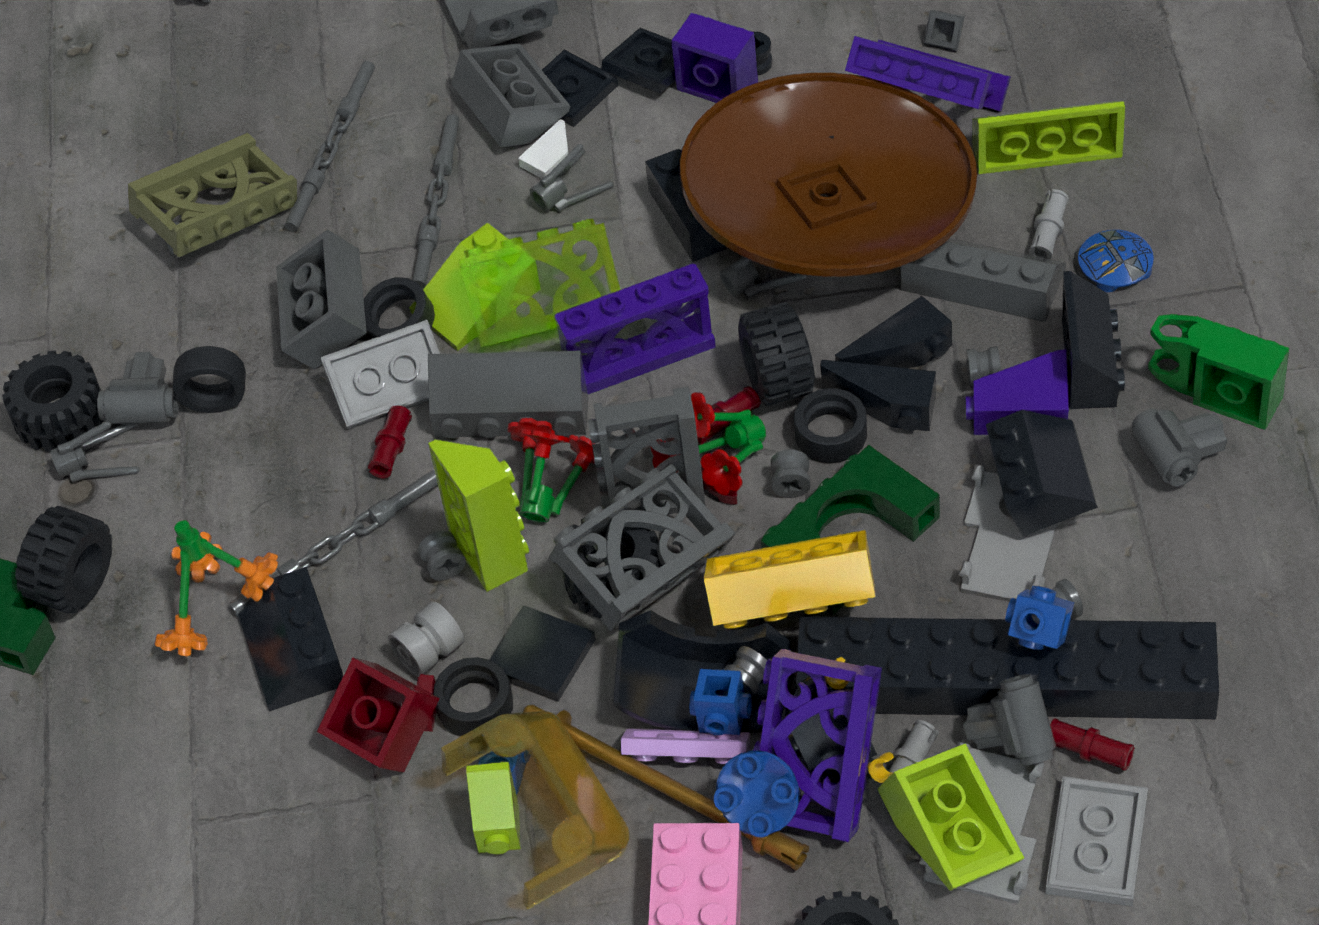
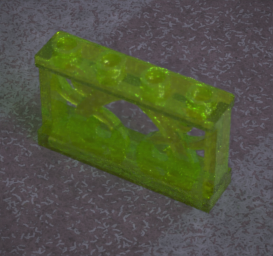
(507, 323)

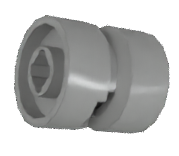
(431, 635)

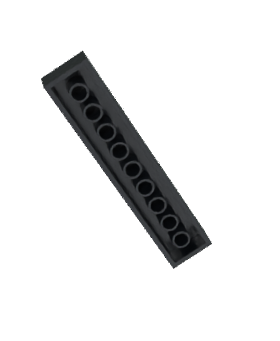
(1096, 673)

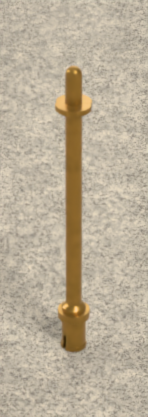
(775, 844)

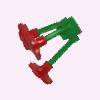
(744, 433)
(537, 438)

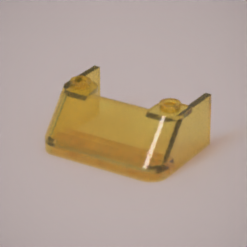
(594, 829)

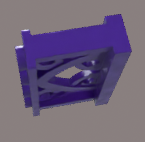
(665, 342)
(855, 704)

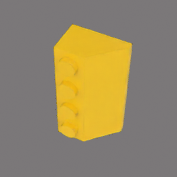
(789, 579)

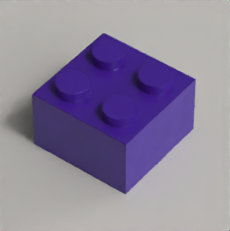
(713, 58)

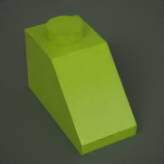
(493, 807)

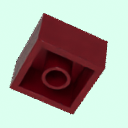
(378, 715)

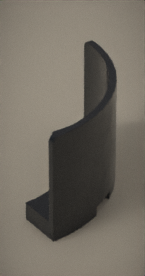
(662, 663)

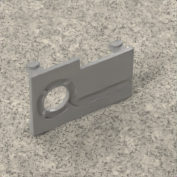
(1001, 558)
(1012, 789)

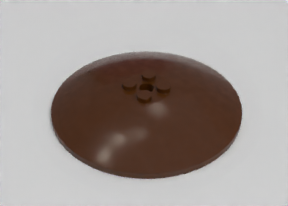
(892, 174)

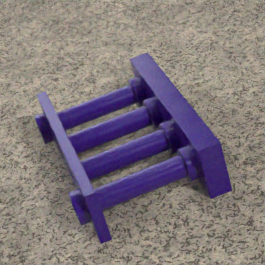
(927, 73)

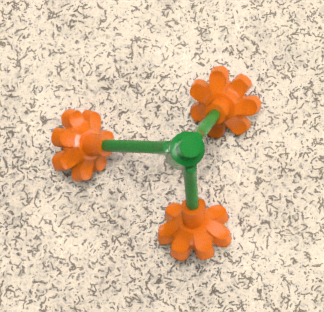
(196, 556)

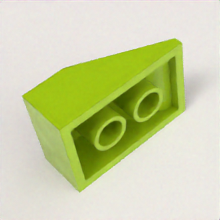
(448, 295)
(950, 817)

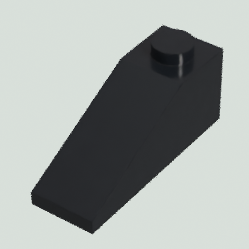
(904, 339)
(889, 394)

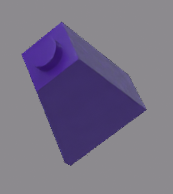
(1029, 386)

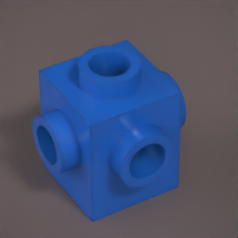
(1053, 617)
(720, 702)

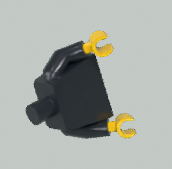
(815, 745)

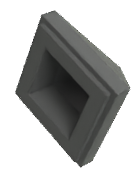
(944, 30)

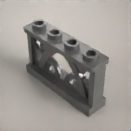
(657, 419)
(630, 593)

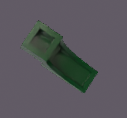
(23, 630)

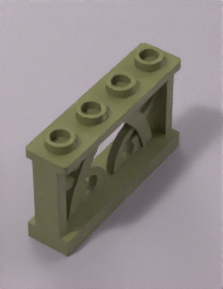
(219, 168)

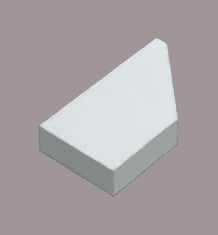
(546, 151)

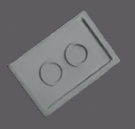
(381, 373)
(1097, 841)

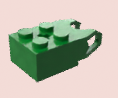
(1222, 368)

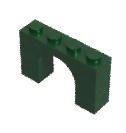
(864, 485)

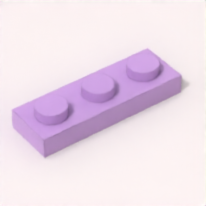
(682, 745)

